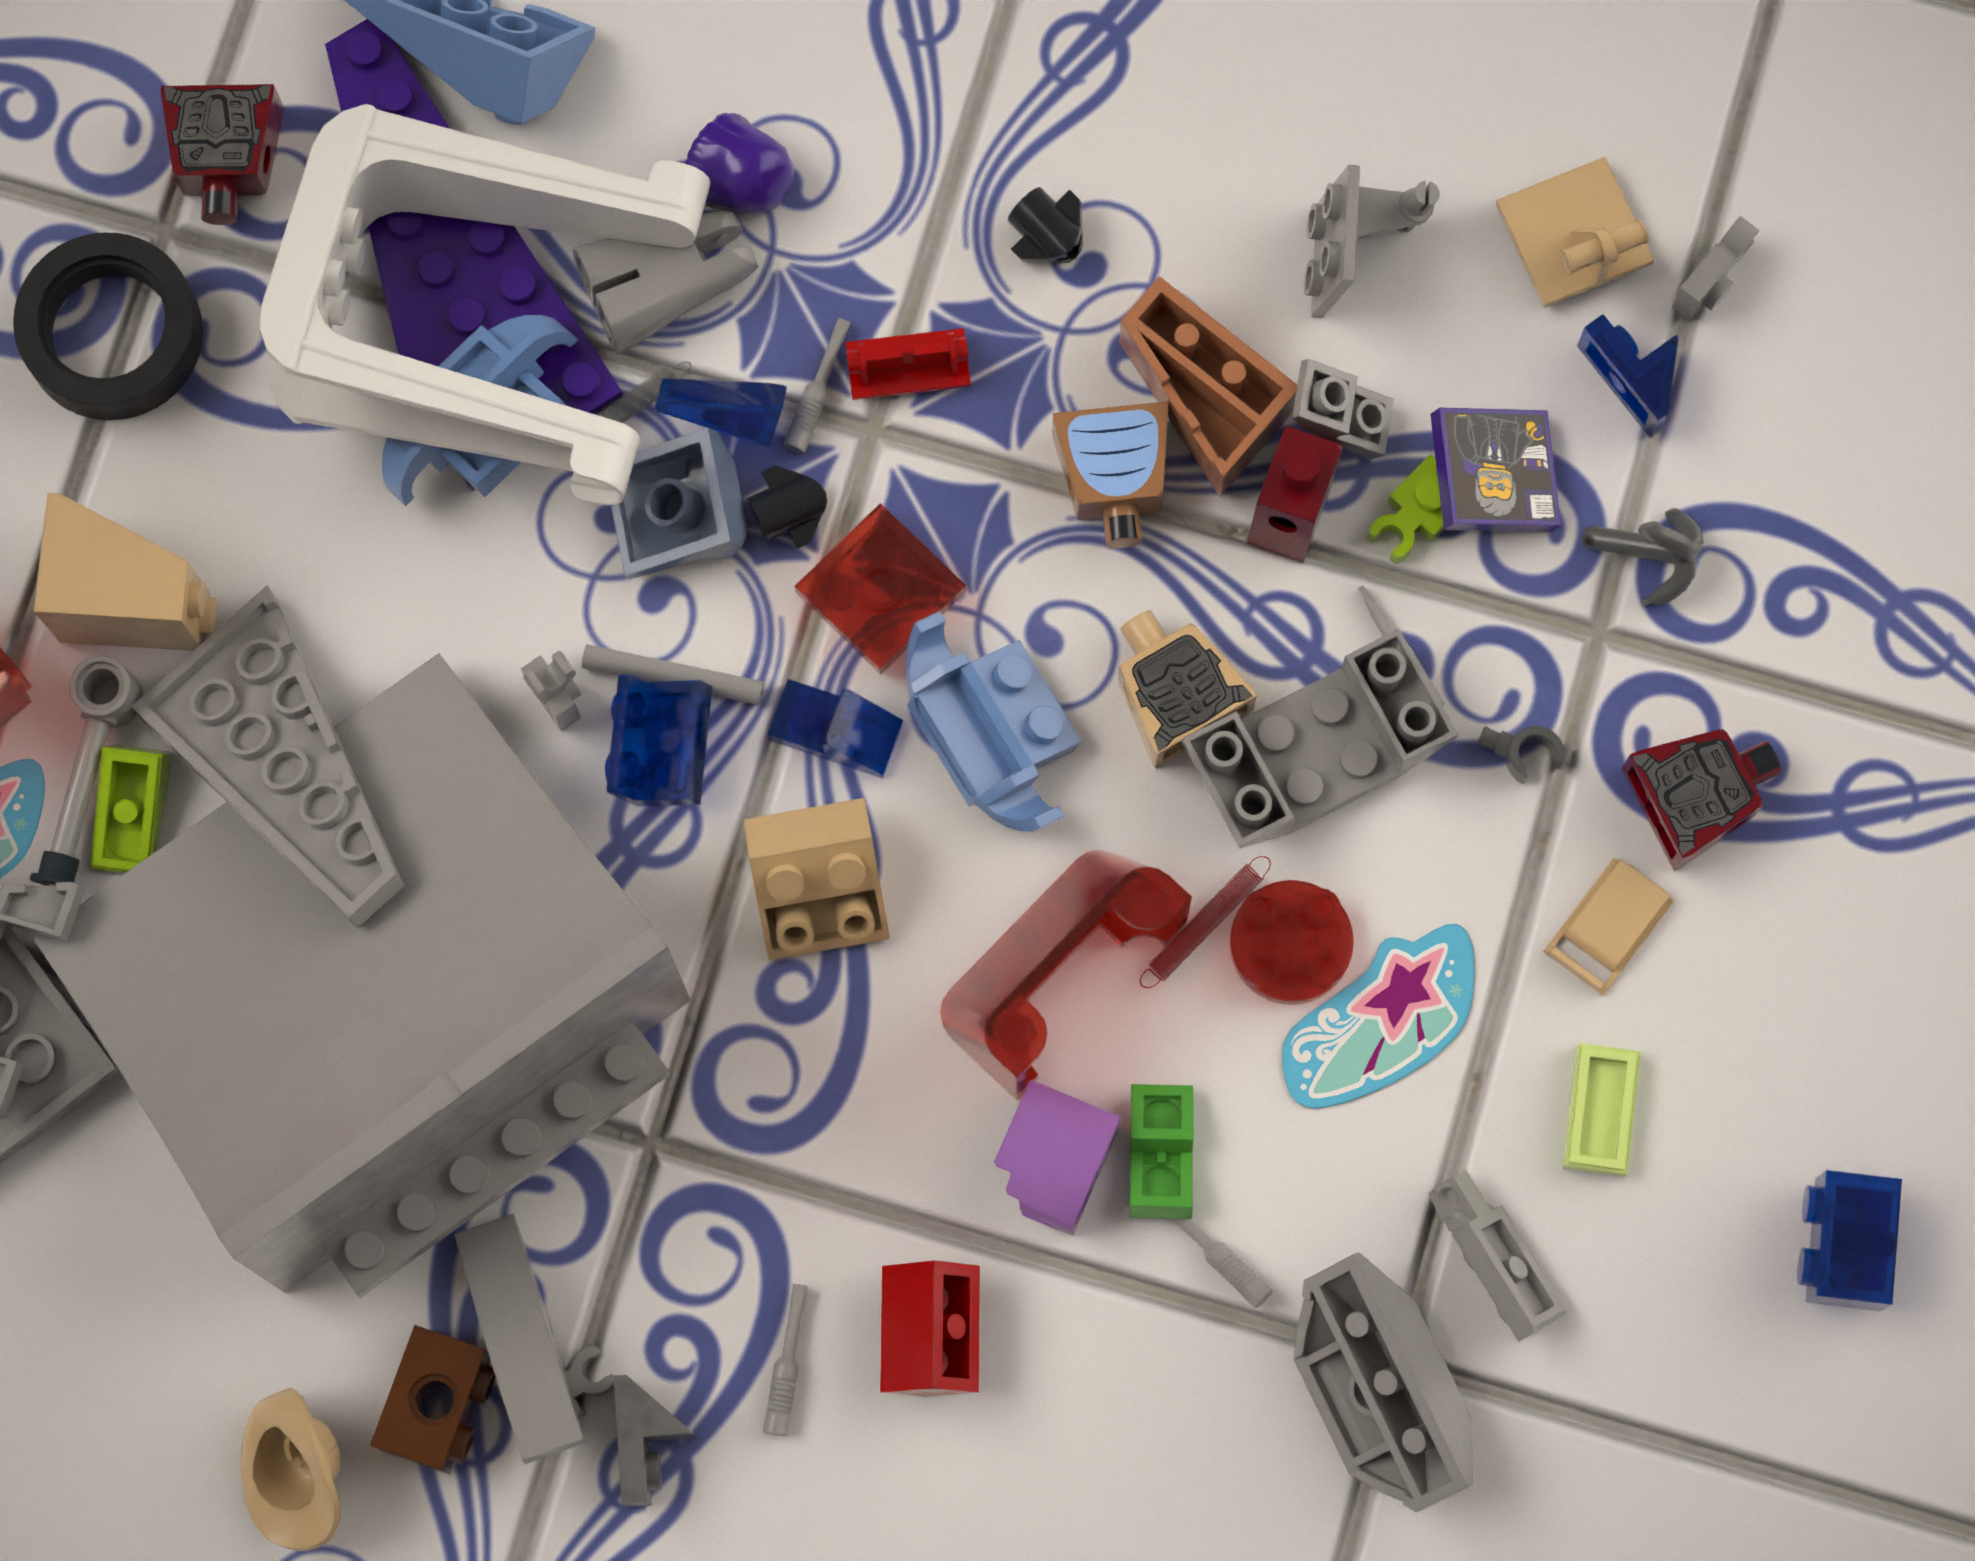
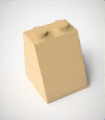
(116, 586)

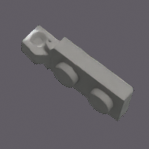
(1497, 1256)

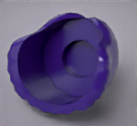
(745, 166)

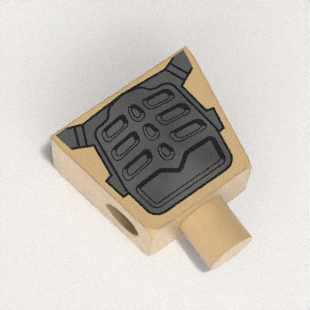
(1177, 685)

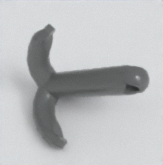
(1656, 544)

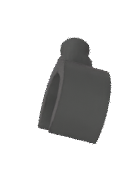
(1509, 744)

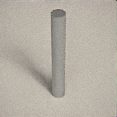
(659, 670)

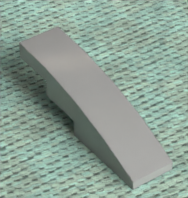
(519, 1339)

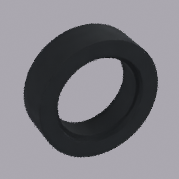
(76, 264)

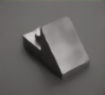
(641, 1421)

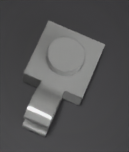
(554, 687)

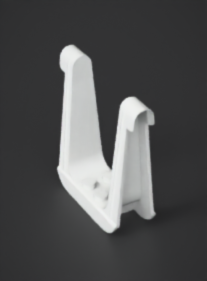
(389, 163)

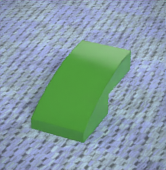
(1161, 1151)

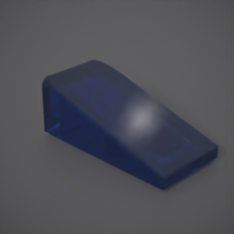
(730, 407)

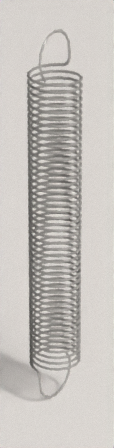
(658, 378)

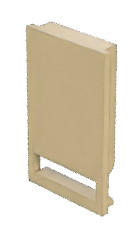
(1611, 922)

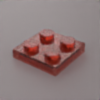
(878, 587)

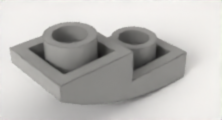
(1341, 411)

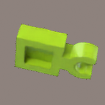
(1417, 507)

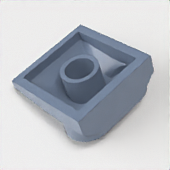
(680, 505)

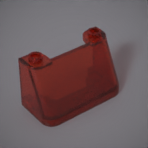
(989, 1004)

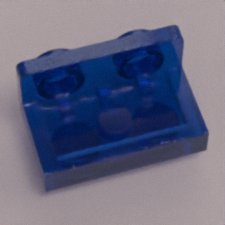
(658, 741)

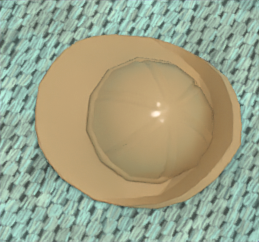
(290, 1473)

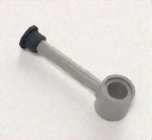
(59, 862)

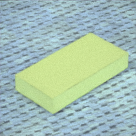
(1601, 1109)

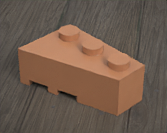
(1215, 386)

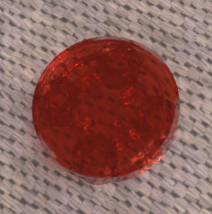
(1291, 942)

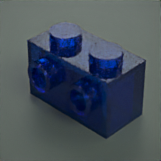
(1850, 1240)

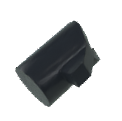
(1048, 227)
(788, 505)

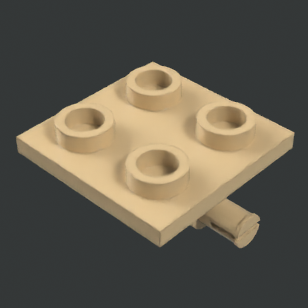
(1575, 232)

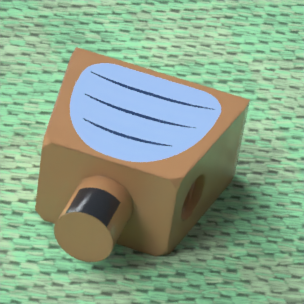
(1114, 465)

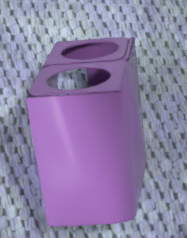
(1055, 1155)

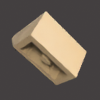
(816, 879)

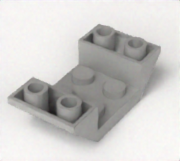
(1321, 743)

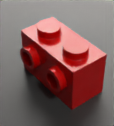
(930, 1328)

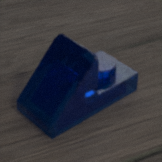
(1639, 384)
(836, 727)

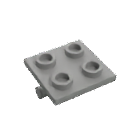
(1350, 214)

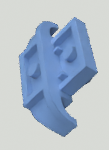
(495, 355)
(988, 723)

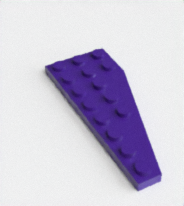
(450, 272)

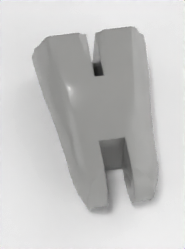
(649, 286)

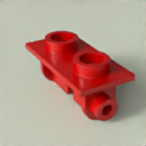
(908, 364)

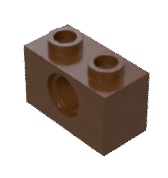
(426, 1363)

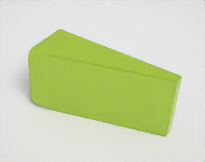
(128, 806)

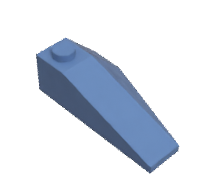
(487, 53)

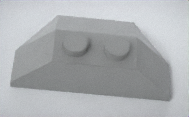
(1382, 1385)

